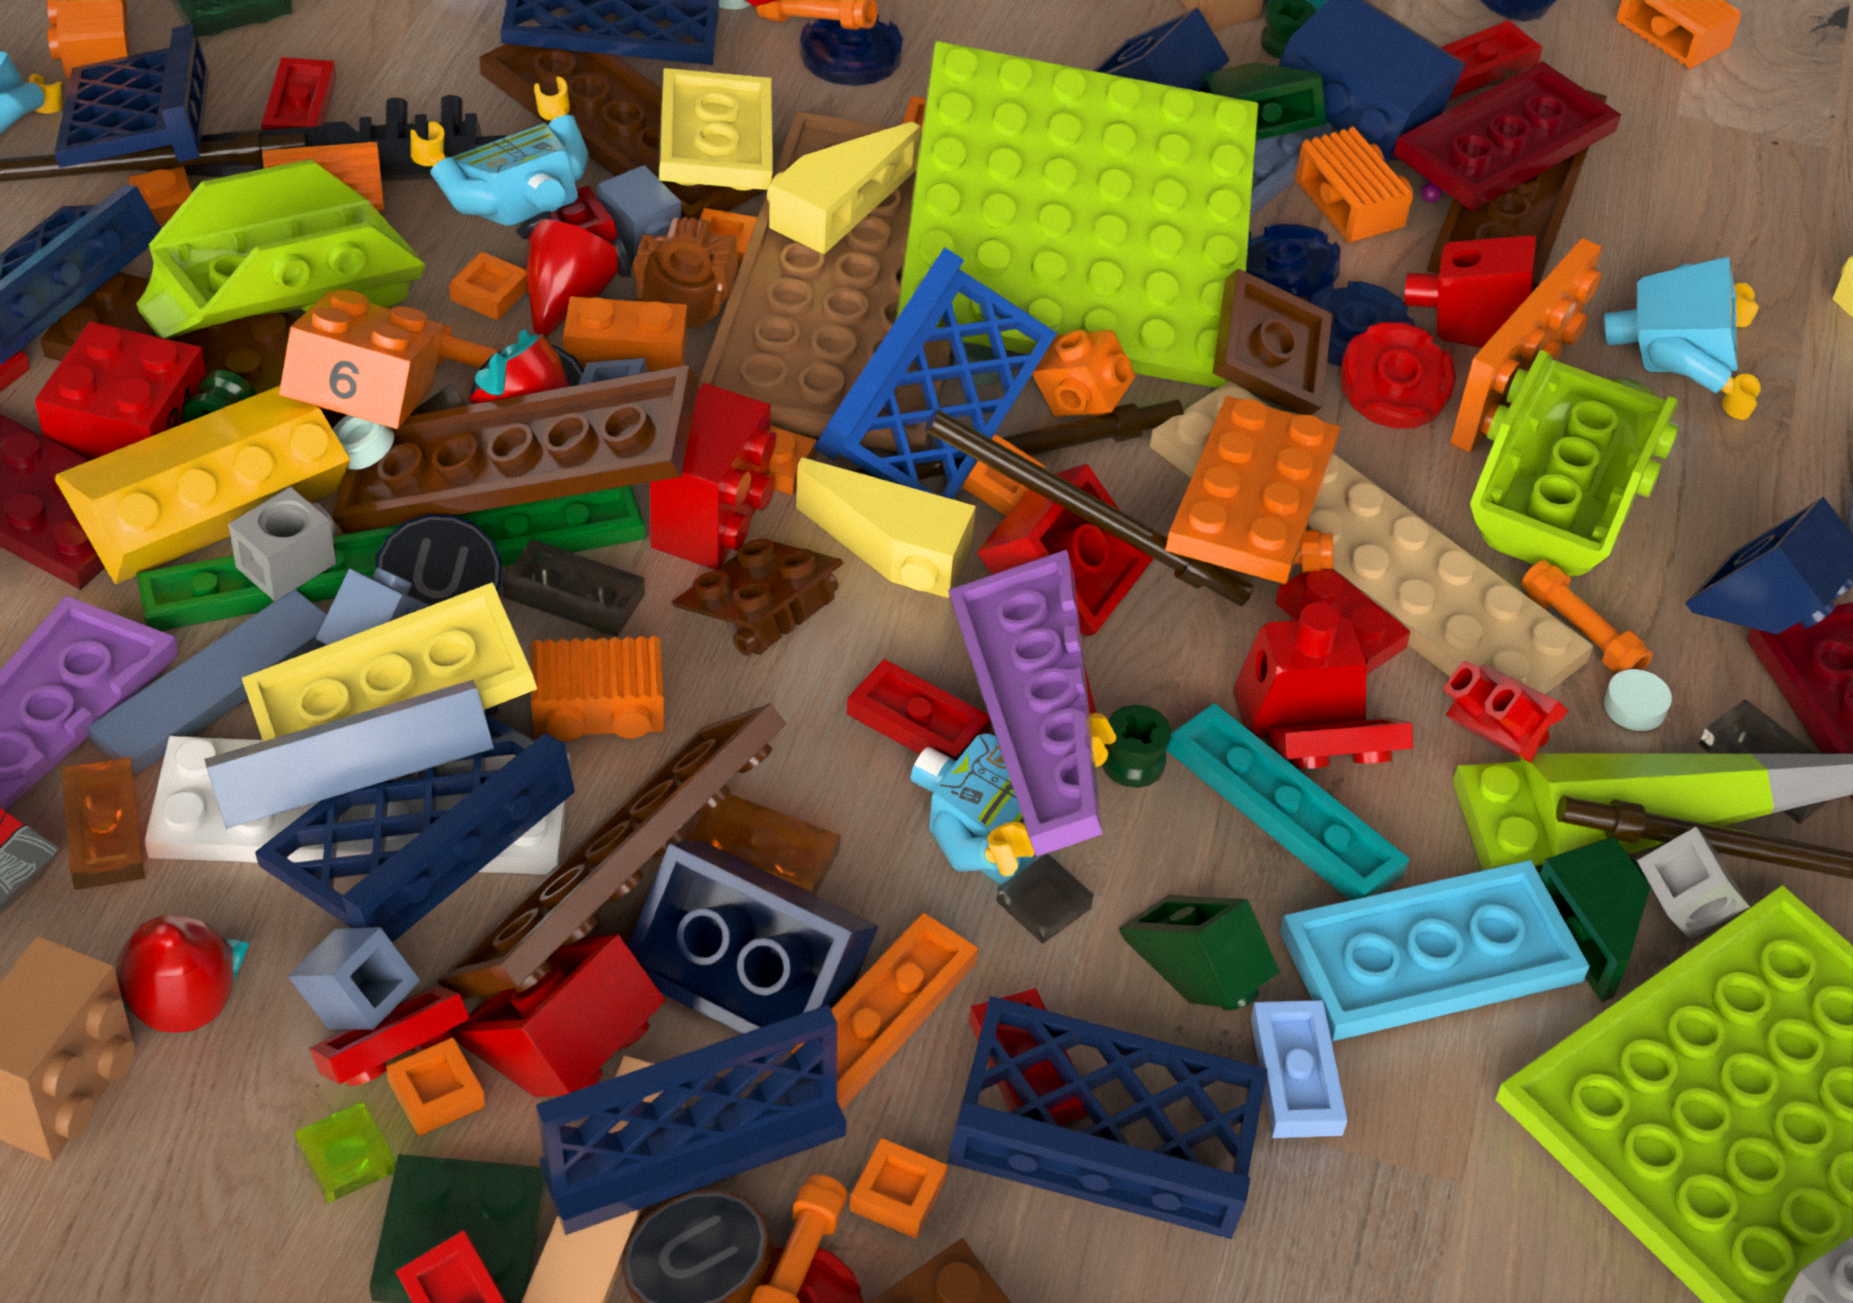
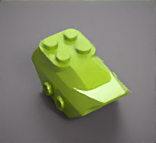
(271, 247)
(1568, 464)

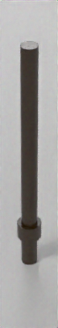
(245, 148)
(1122, 424)
(1079, 502)
(1630, 823)

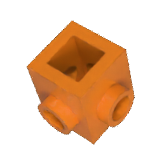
(1084, 373)

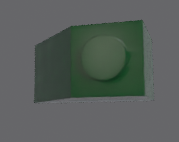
(1285, 96)
(1602, 904)
(1204, 948)

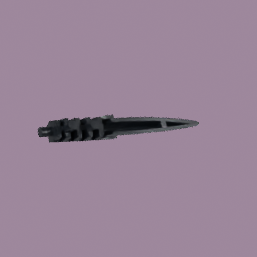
(392, 140)

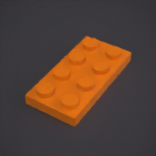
(1542, 322)
(1254, 489)

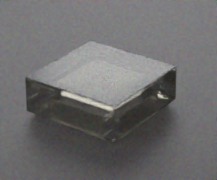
(1044, 898)

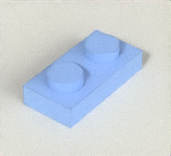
(1302, 1072)

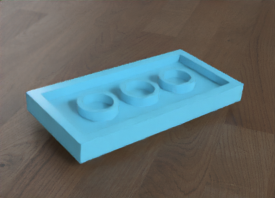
(1433, 949)

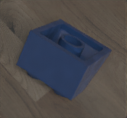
(1169, 53)
(1782, 574)

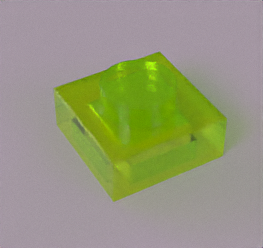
(345, 1152)

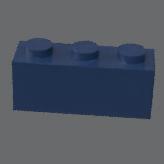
(1373, 71)
(744, 940)

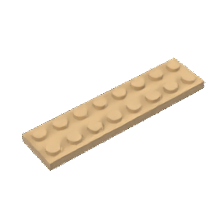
(1411, 569)

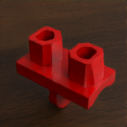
(1501, 709)

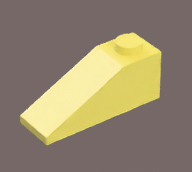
(840, 185)
(891, 527)

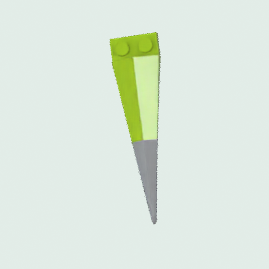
(1515, 803)

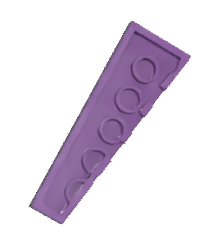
(64, 680)
(1033, 682)

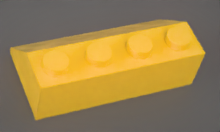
(196, 478)

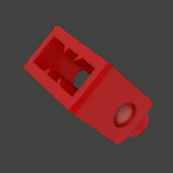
(1475, 287)
(1303, 673)

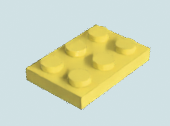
(716, 129)

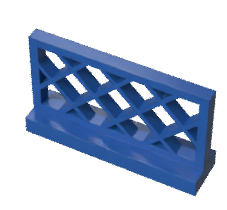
(903, 346)

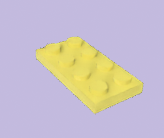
(394, 662)

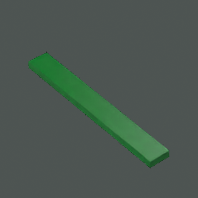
(219, 591)

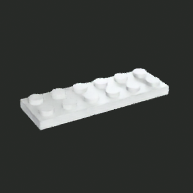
(190, 826)

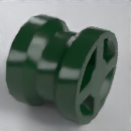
(1283, 20)
(217, 391)
(1140, 746)

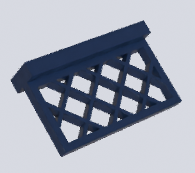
(689, 18)
(137, 104)
(68, 261)
(450, 842)
(682, 1149)
(1109, 1168)

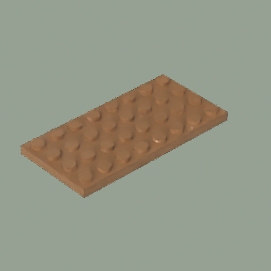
(811, 320)

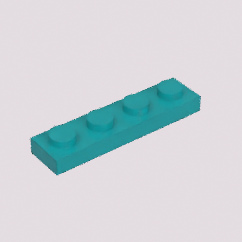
(1287, 804)

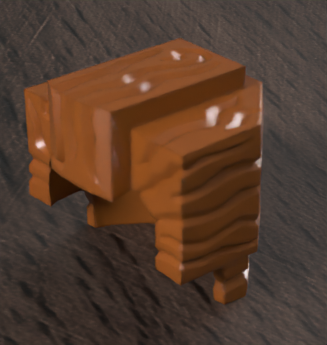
(687, 269)

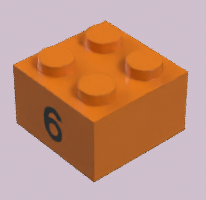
(361, 358)

